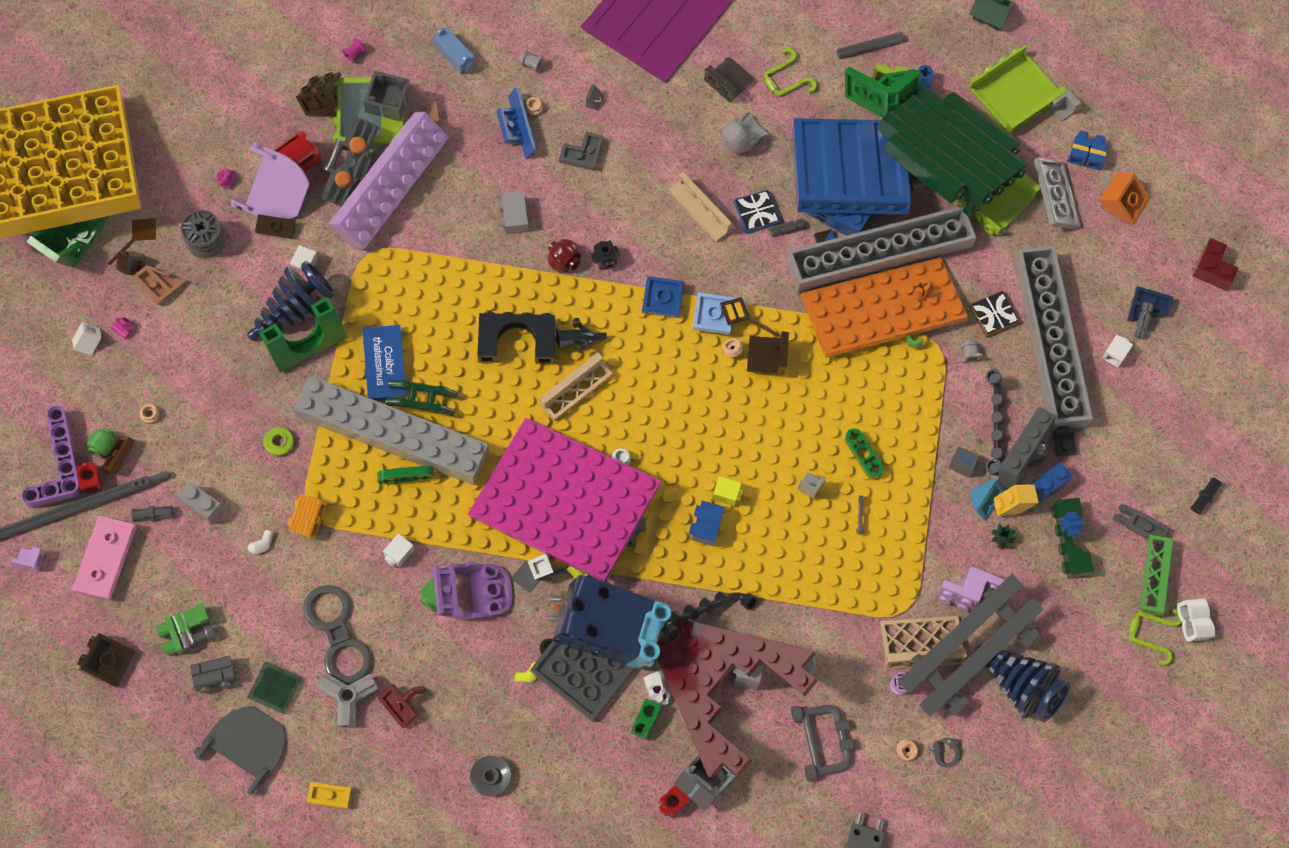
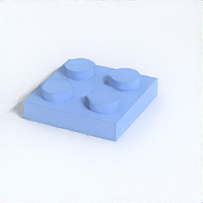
(709, 314)

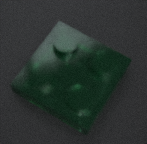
(274, 687)

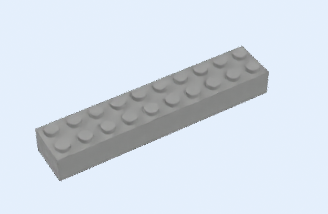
(880, 249)
(1052, 337)
(391, 430)

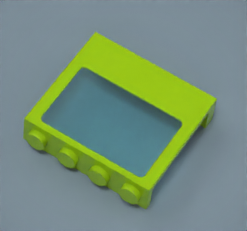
(350, 99)

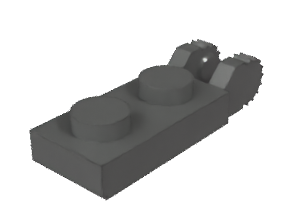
(1141, 523)

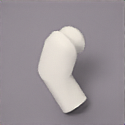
(261, 545)

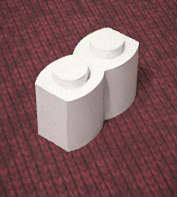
(1196, 620)

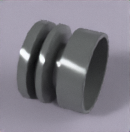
(202, 233)

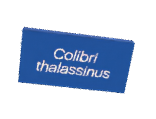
(383, 361)

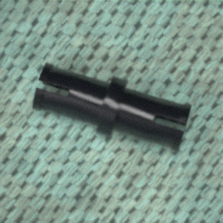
(1206, 496)

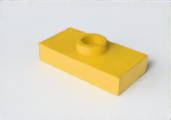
(329, 795)

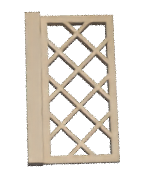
(903, 660)

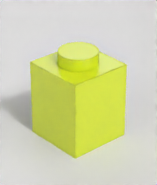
(727, 491)

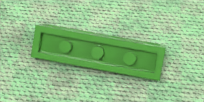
(1162, 579)

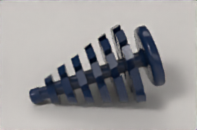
(293, 298)
(1029, 684)

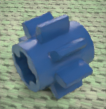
(1071, 524)

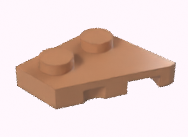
(157, 284)

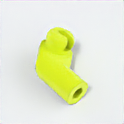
(525, 676)

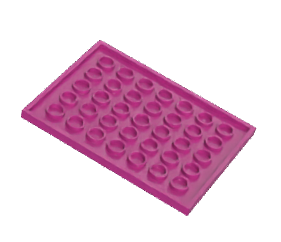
(565, 499)

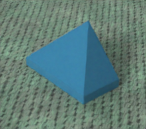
(984, 496)

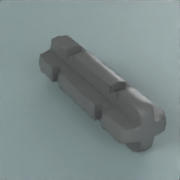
(787, 227)
(1143, 320)

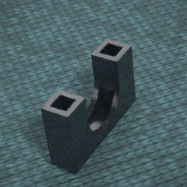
(494, 325)

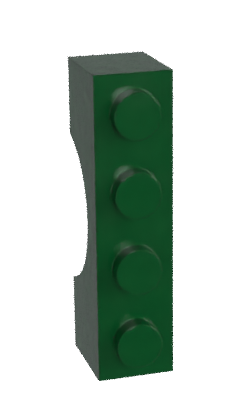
(1076, 561)

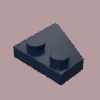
(1160, 301)

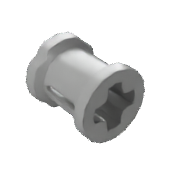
(531, 60)

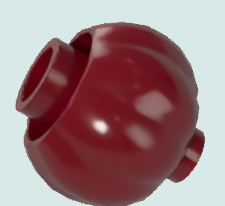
(564, 254)

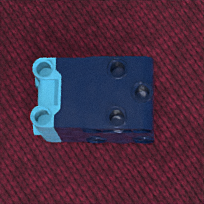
(610, 622)

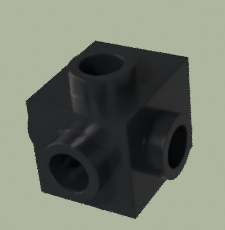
(605, 254)

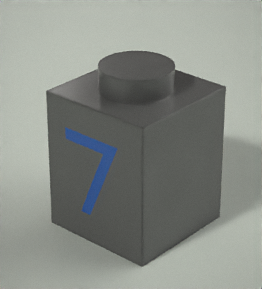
(964, 462)

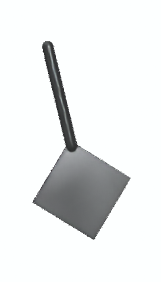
(526, 579)

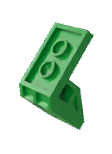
(884, 94)
(67, 242)

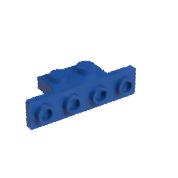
(515, 124)

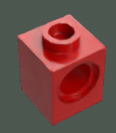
(93, 484)
(676, 793)

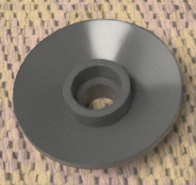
(486, 766)

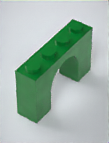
(325, 334)

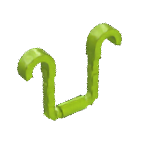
(773, 87)
(1134, 627)

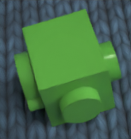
(428, 596)

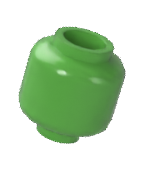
(101, 442)

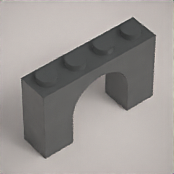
(1038, 430)

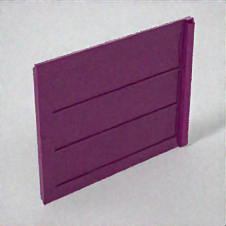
(654, 32)

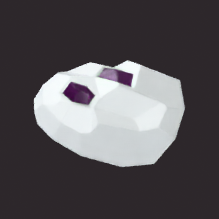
(657, 688)

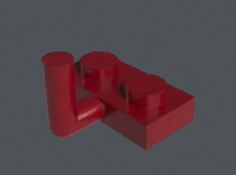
(399, 705)

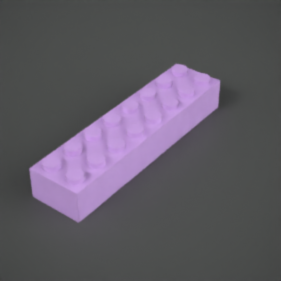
(389, 180)

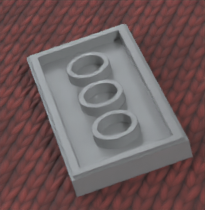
(1057, 193)

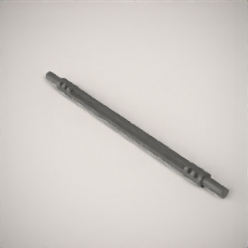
(80, 505)

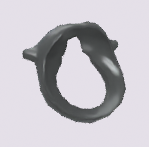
(936, 751)

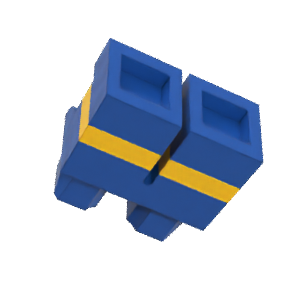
(1095, 149)

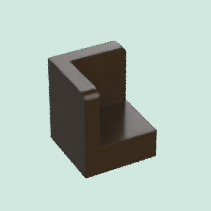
(130, 262)

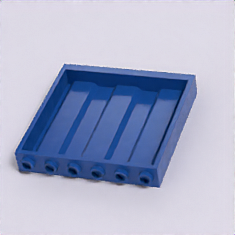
(845, 168)

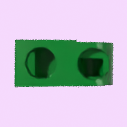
(646, 718)

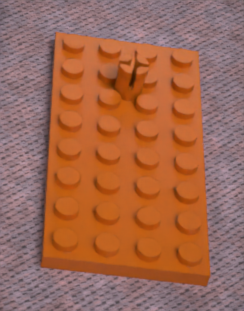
(883, 307)

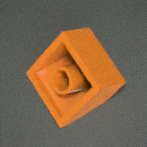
(1125, 197)

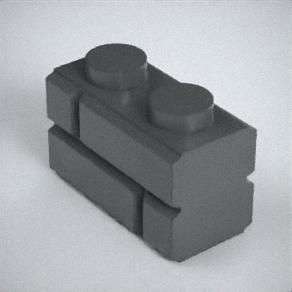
(213, 674)

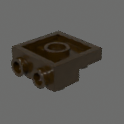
(105, 659)

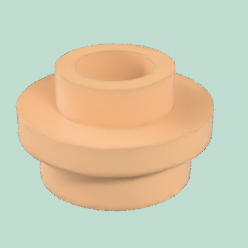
(147, 408)

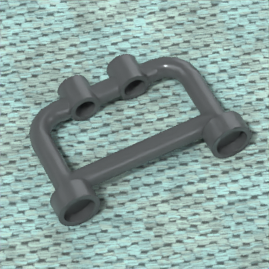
(841, 726)

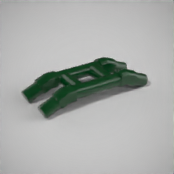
(413, 388)

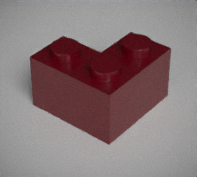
(1212, 268)

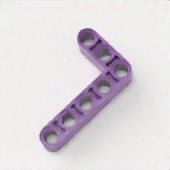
(62, 461)

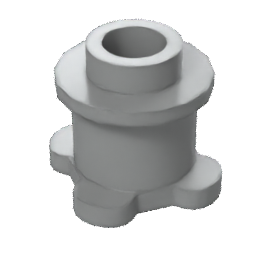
(971, 351)

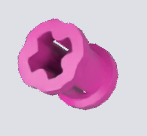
(354, 50)

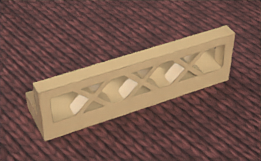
(697, 205)
(570, 382)

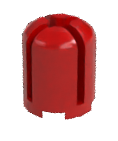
(301, 151)

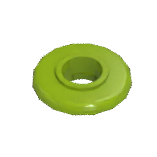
(278, 432)

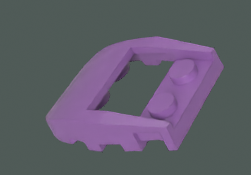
(488, 587)

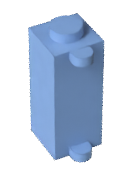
(453, 50)

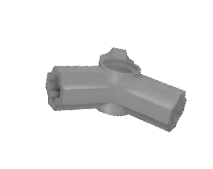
(336, 690)

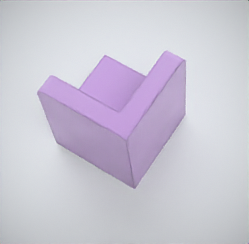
(29, 559)

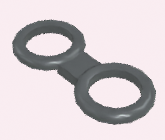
(337, 633)

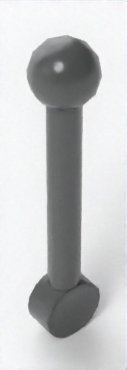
(859, 530)

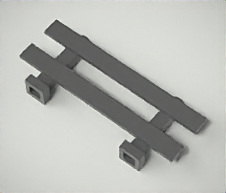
(1014, 625)

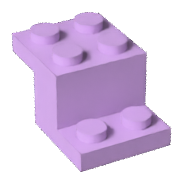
(970, 591)

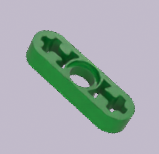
(866, 467)
(406, 474)

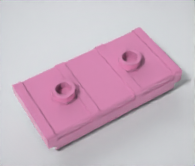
(104, 558)

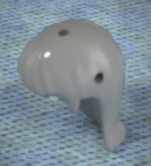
(743, 134)

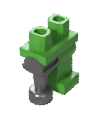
(181, 627)

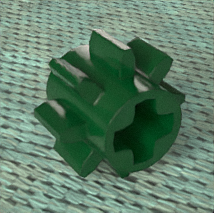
(1001, 540)

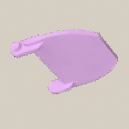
(277, 186)

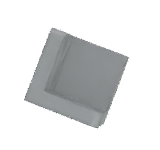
(1065, 105)
(811, 485)

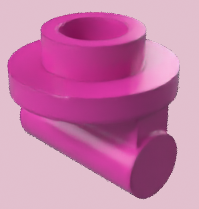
(226, 178)
(122, 327)

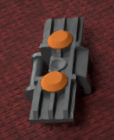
(355, 164)

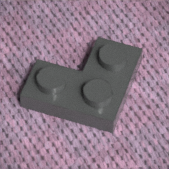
(583, 156)

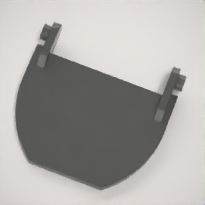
(248, 741)

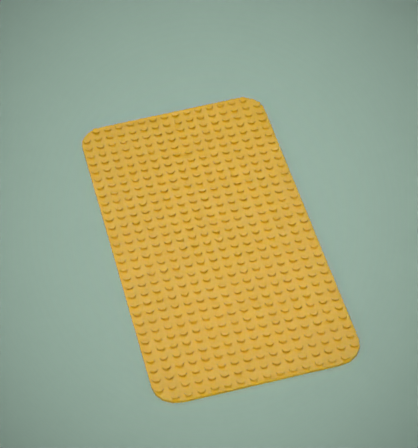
(679, 415)

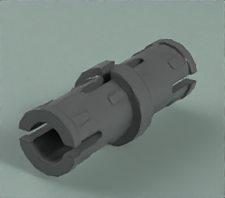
(152, 513)

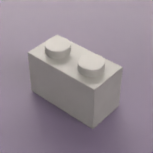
(514, 212)
(200, 502)

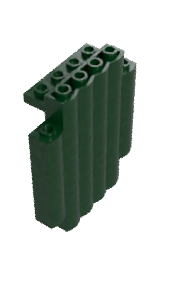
(952, 148)

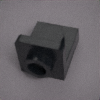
(1065, 441)

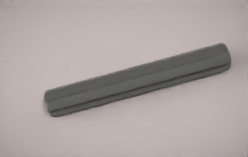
(870, 45)

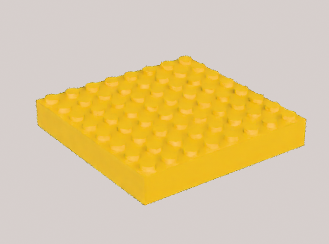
(65, 161)

